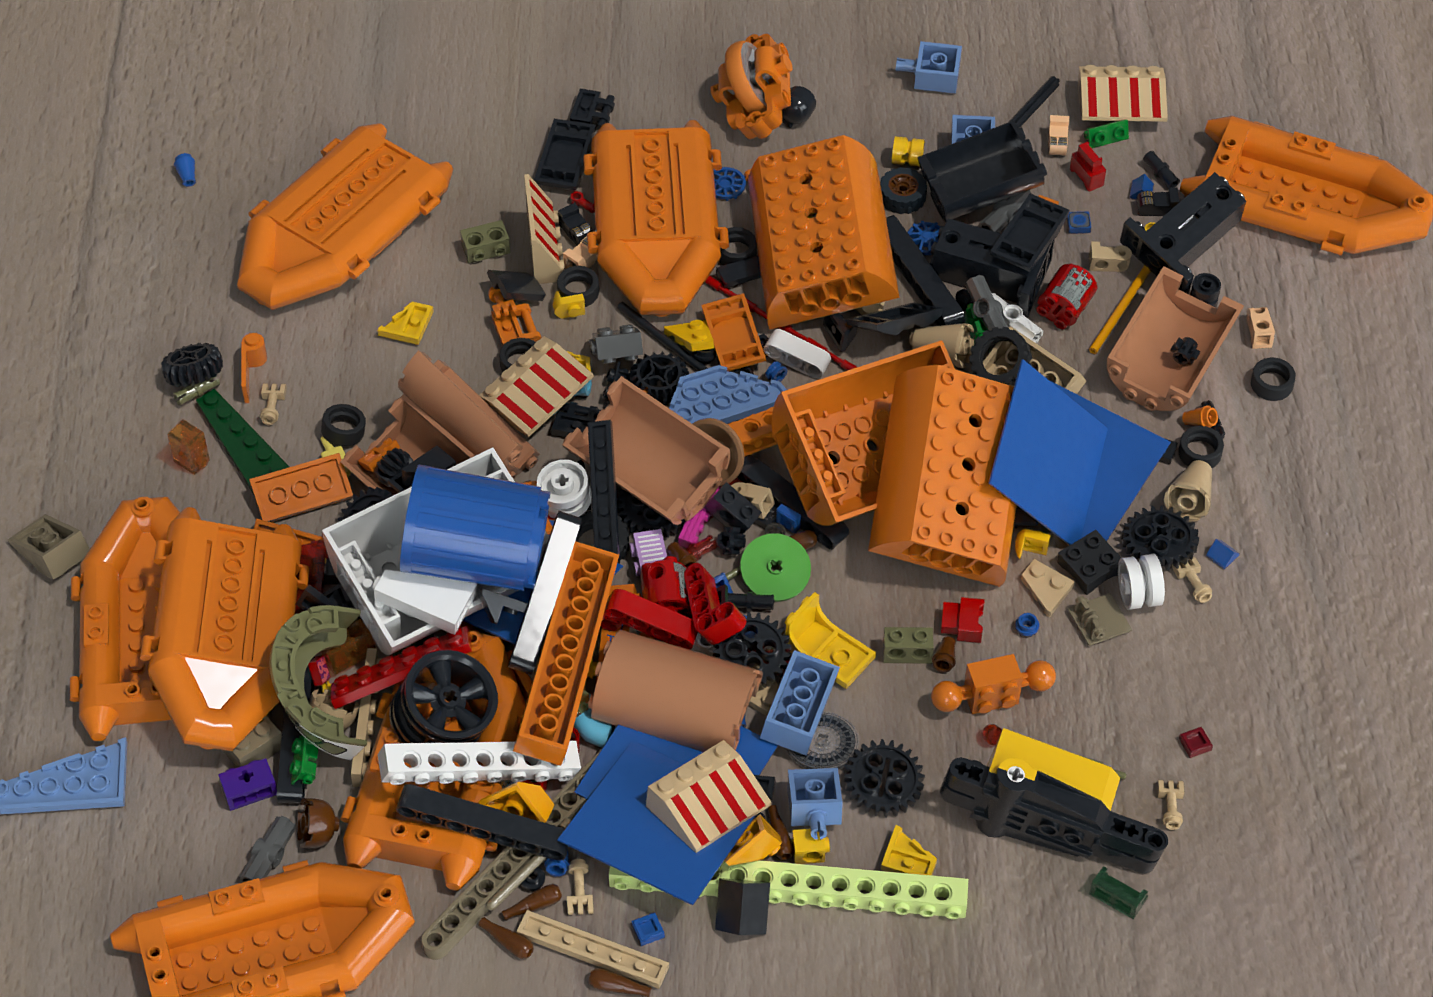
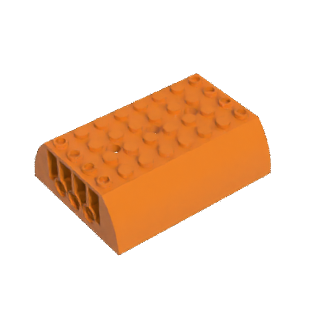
(856, 259)
(838, 419)
(926, 477)

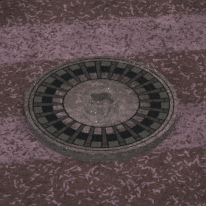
(841, 742)

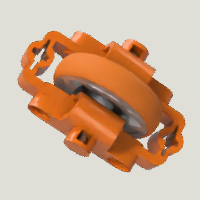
(754, 85)

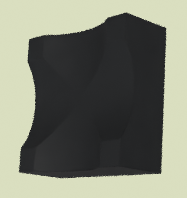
(1090, 561)

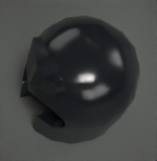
(801, 107)

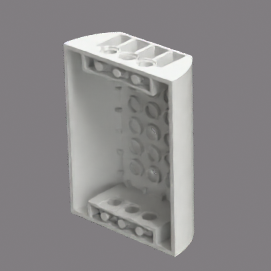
(372, 542)

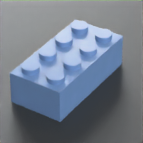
(799, 702)

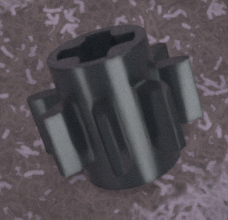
(1185, 350)
(731, 540)

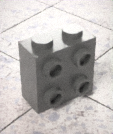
(610, 344)

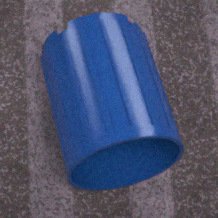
(474, 529)

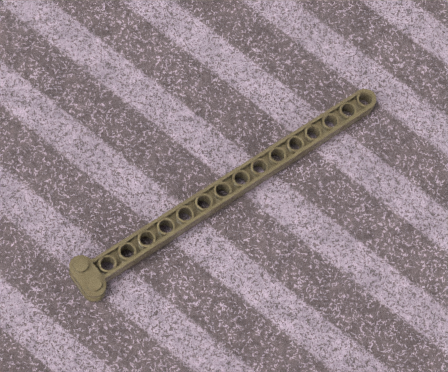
(491, 879)

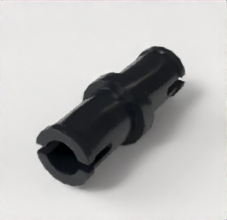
(1161, 169)
(751, 601)

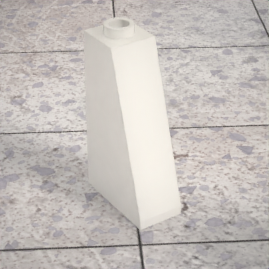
(425, 597)

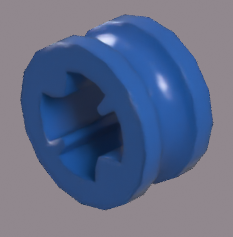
(776, 371)

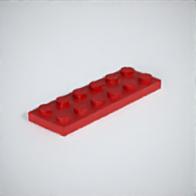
(393, 669)

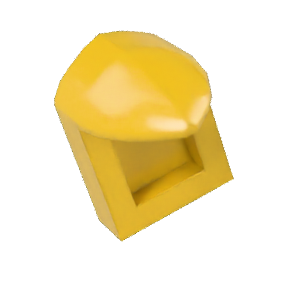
(568, 306)
(1032, 541)

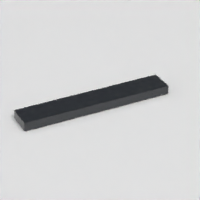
(603, 486)

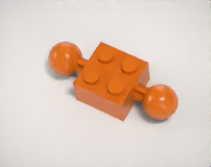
(993, 685)

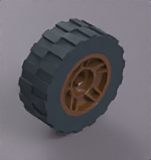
(903, 190)

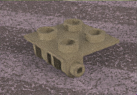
(1099, 618)

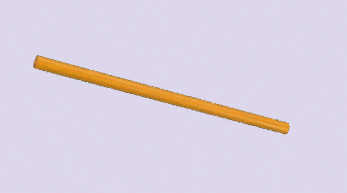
(1104, 333)

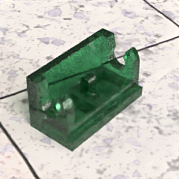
(1117, 894)

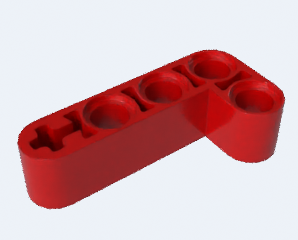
(648, 618)
(710, 618)

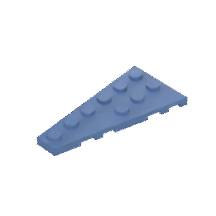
(70, 783)

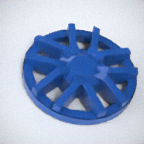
(729, 183)
(926, 236)

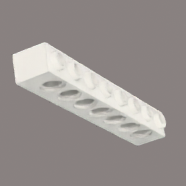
(490, 754)

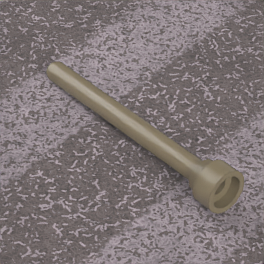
(519, 877)

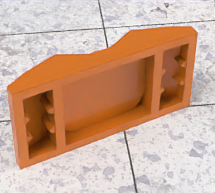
(733, 332)

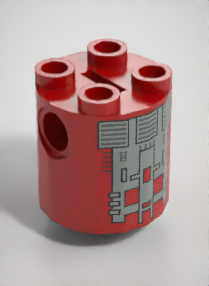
(1067, 295)
(665, 584)

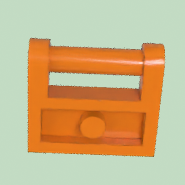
(509, 328)

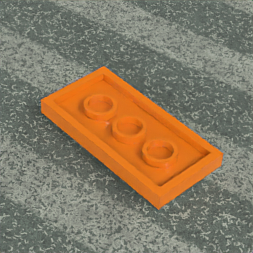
(301, 488)

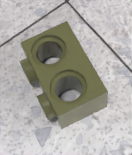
(485, 241)
(908, 645)

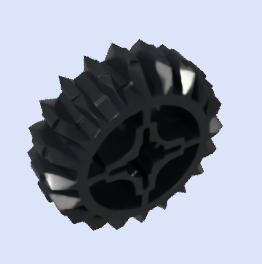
(192, 364)
(659, 373)

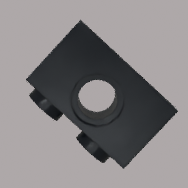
(732, 508)

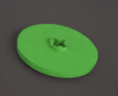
(781, 550)

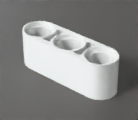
(797, 353)

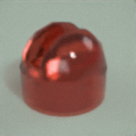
(991, 733)

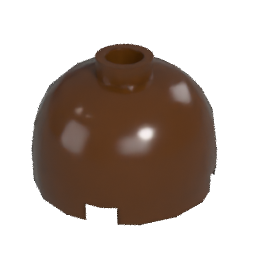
(316, 823)

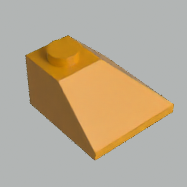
(522, 800)
(755, 843)

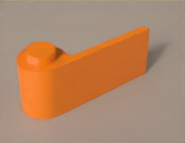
(252, 355)

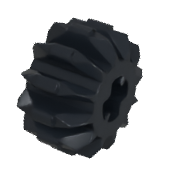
(391, 465)

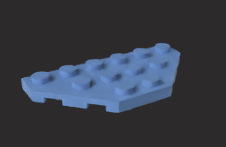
(723, 395)

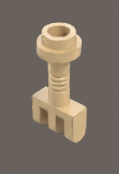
(269, 414)
(1202, 592)
(1172, 818)
(578, 868)

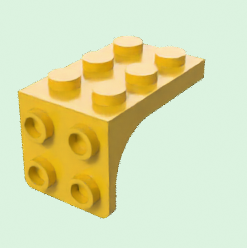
(818, 637)

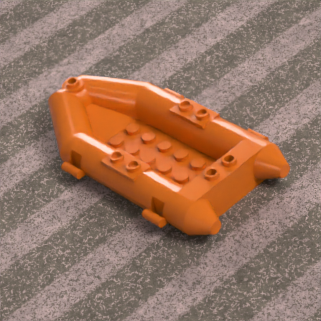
(1316, 188)
(655, 213)
(336, 217)
(116, 614)
(216, 623)
(382, 833)
(272, 936)

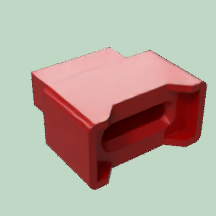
(1088, 167)
(963, 619)

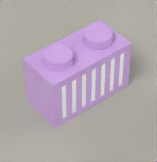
(647, 548)

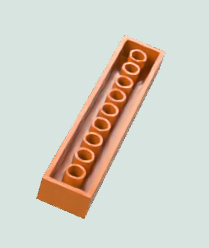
(566, 655)

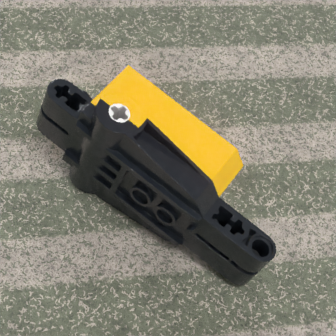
(1052, 802)

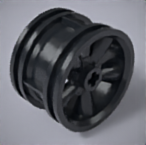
(458, 680)

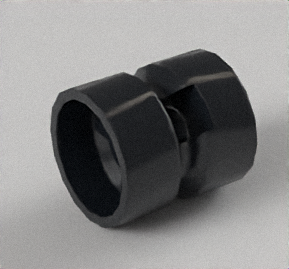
(1206, 288)

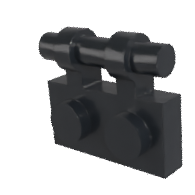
(587, 104)
(568, 422)

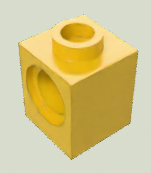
(807, 848)

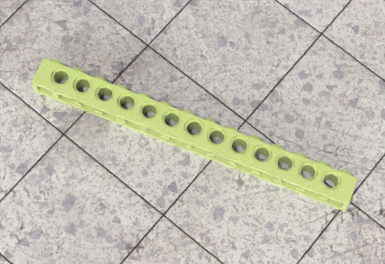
(829, 878)

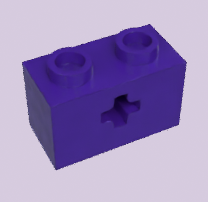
(248, 784)

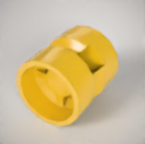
(907, 150)

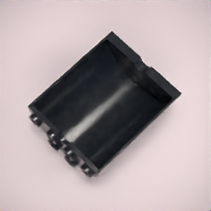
(981, 170)

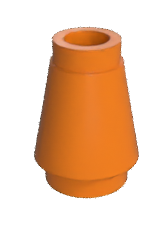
(1201, 416)

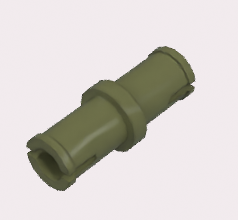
(194, 391)

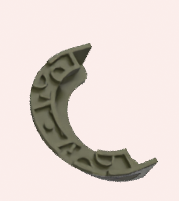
(290, 654)

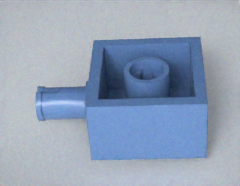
(935, 67)
(968, 126)
(815, 799)

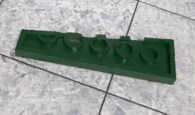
(241, 442)

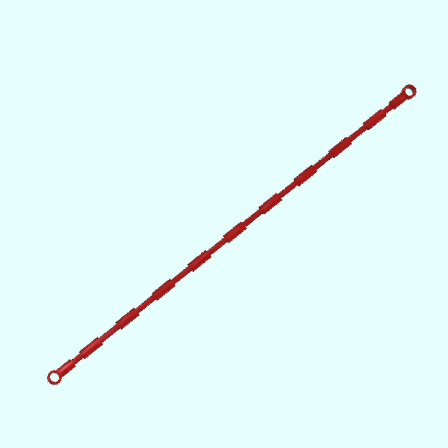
(581, 201)

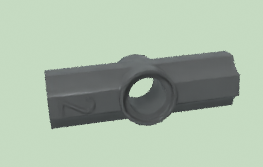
(1003, 212)
(984, 299)
(268, 850)

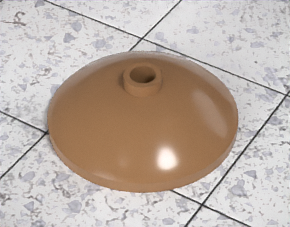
(727, 436)

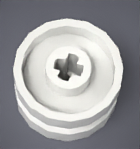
(568, 487)
(1141, 581)

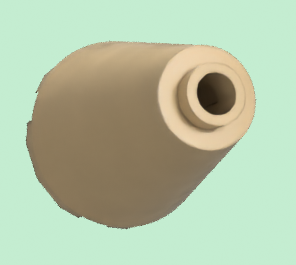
(955, 338)
(1191, 491)

